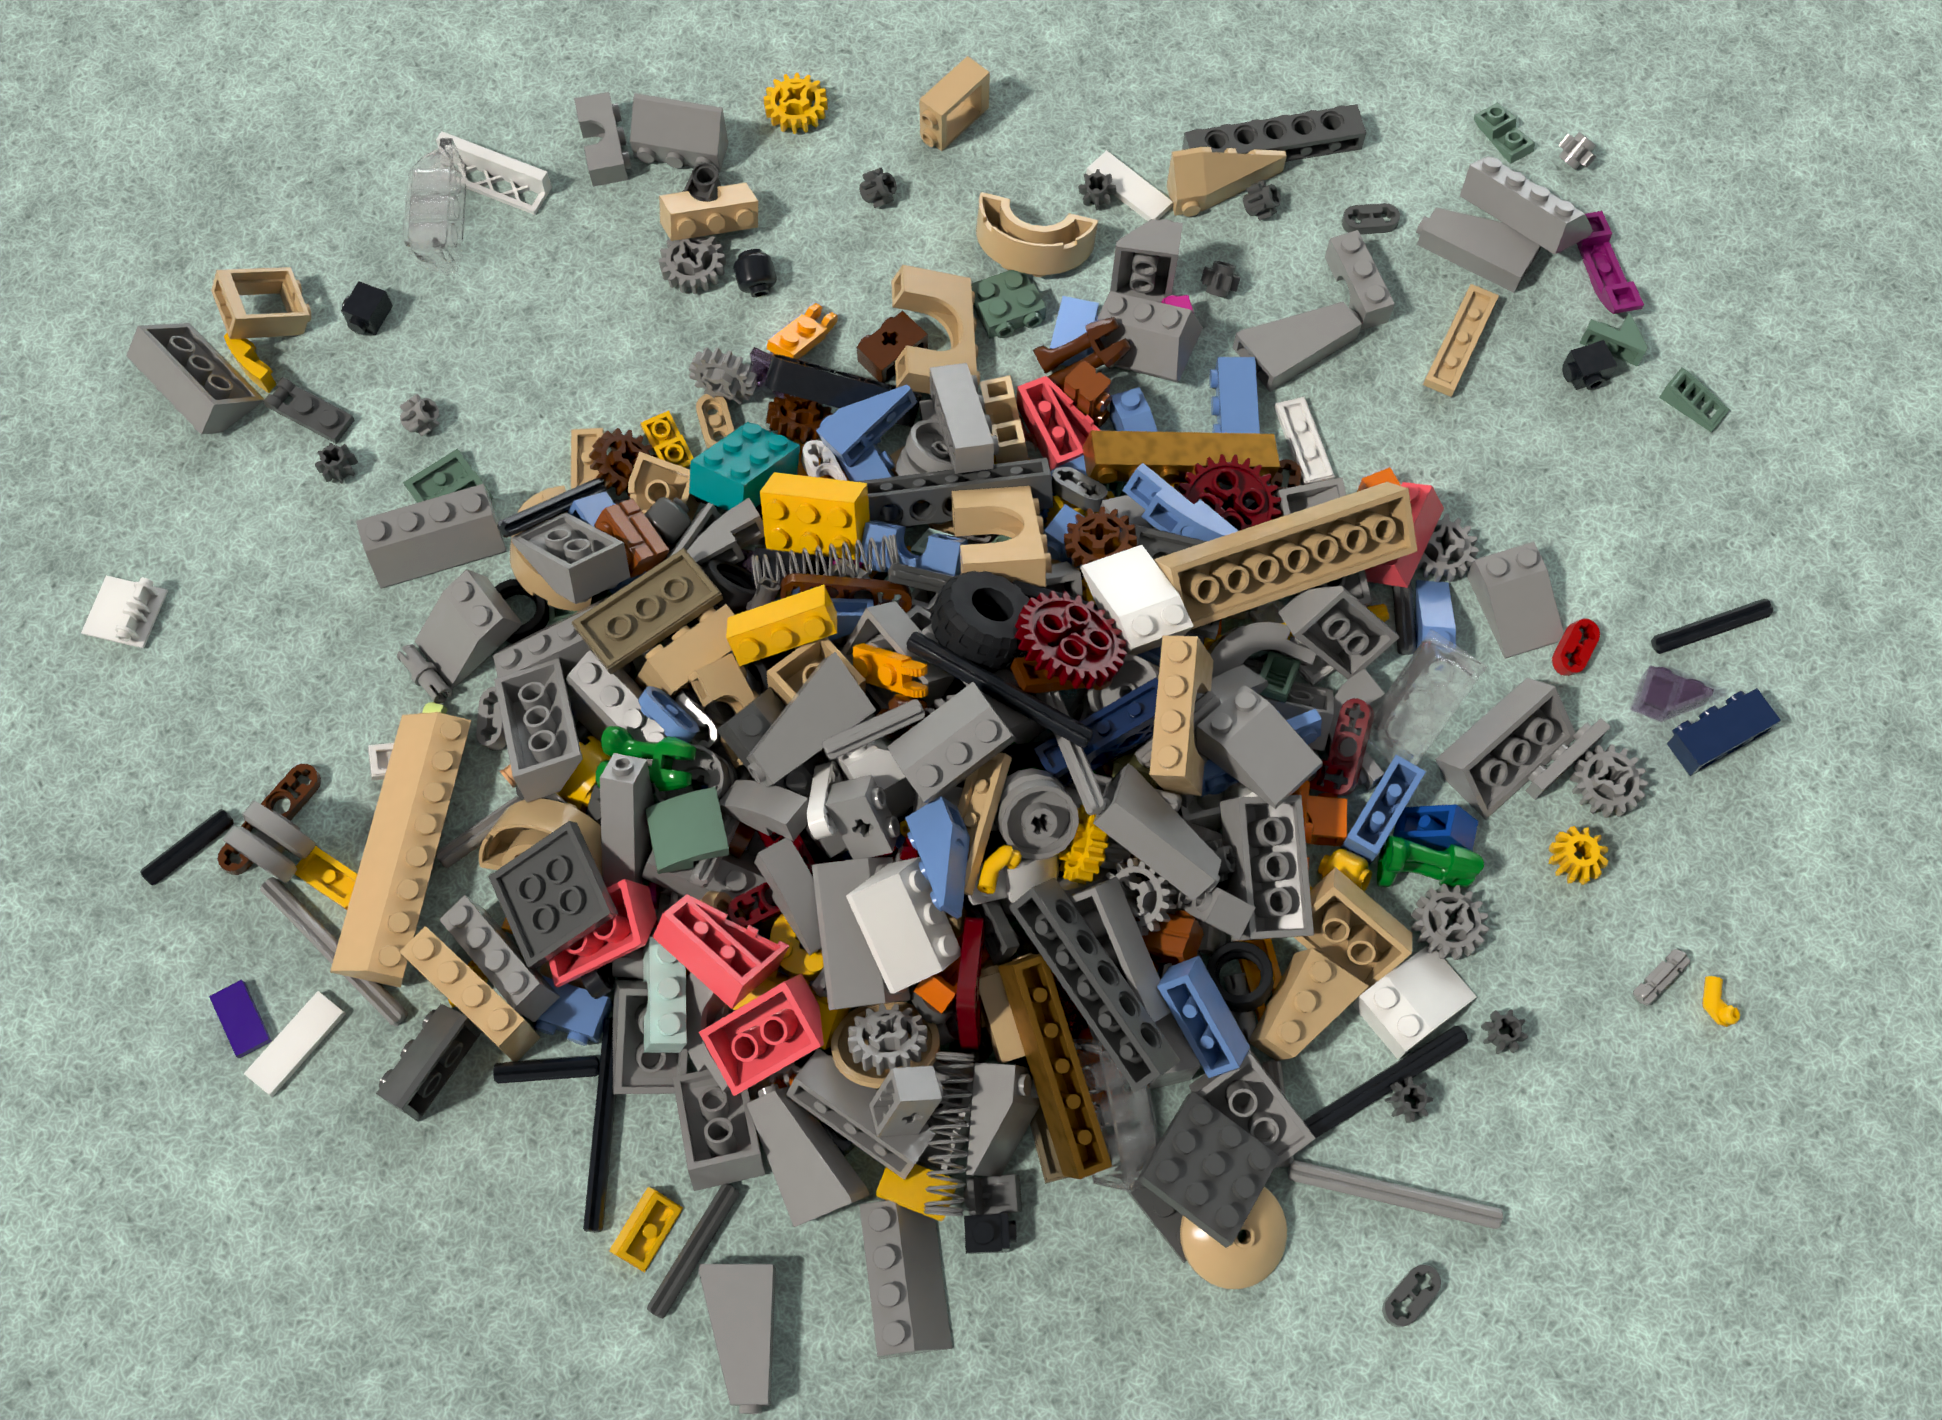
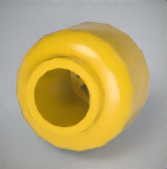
(1349, 864)

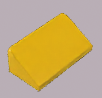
(646, 1229)

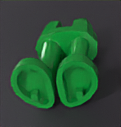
(620, 741)
(1449, 867)

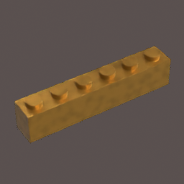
(1117, 454)
(1055, 1066)

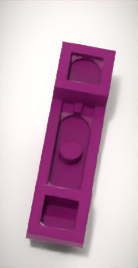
(1605, 270)

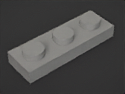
(1565, 757)

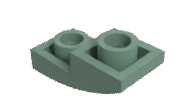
(1501, 130)

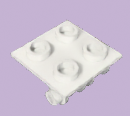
(125, 611)

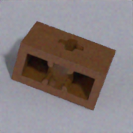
(882, 348)

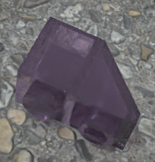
(1667, 695)

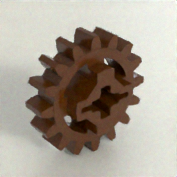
(796, 417)
(620, 461)
(1098, 536)

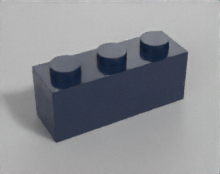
(1722, 730)

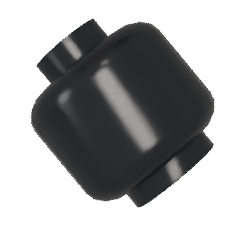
(754, 272)

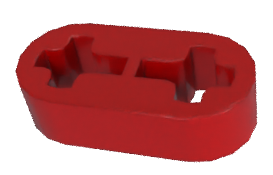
(1570, 644)

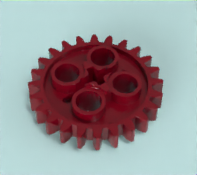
(1246, 485)
(1070, 640)

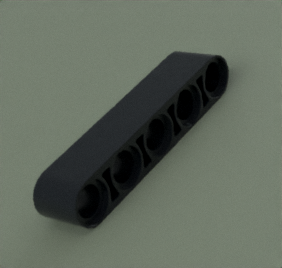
(827, 385)

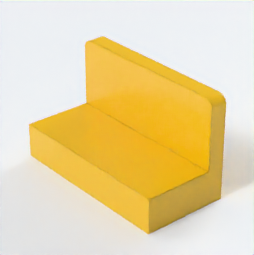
(911, 1191)

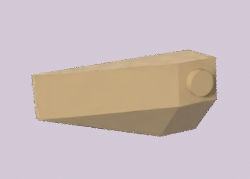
(1206, 178)
(657, 479)

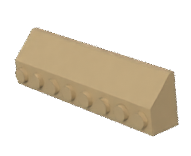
(1292, 553)
(401, 847)

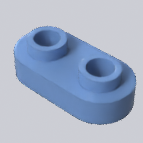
(668, 714)

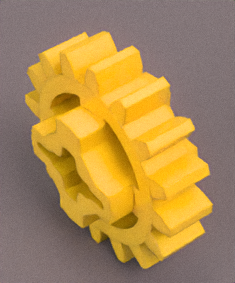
(795, 103)
(1085, 851)

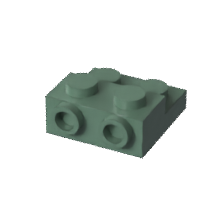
(1007, 303)

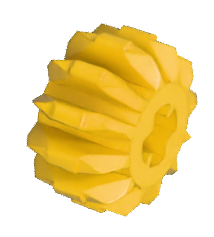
(1588, 865)

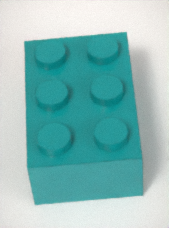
(741, 466)

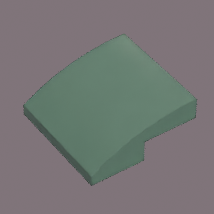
(448, 470)
(686, 830)

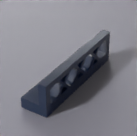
(1114, 729)

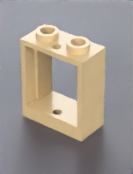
(954, 103)
(234, 282)

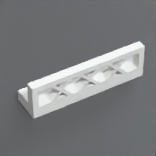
(502, 168)

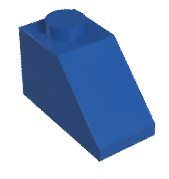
(1437, 826)

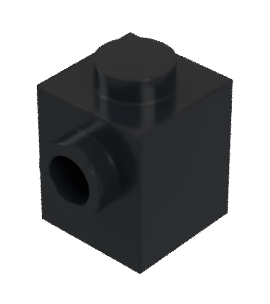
(366, 308)
(1589, 366)

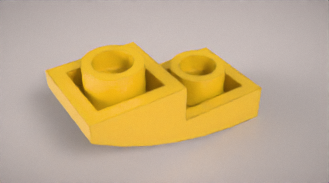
(256, 370)
(667, 440)

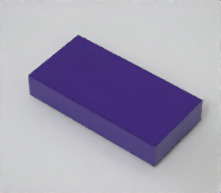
(240, 1019)

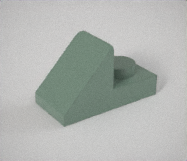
(1623, 344)

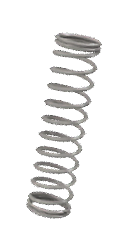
(891, 545)
(930, 1207)

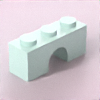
(666, 1003)

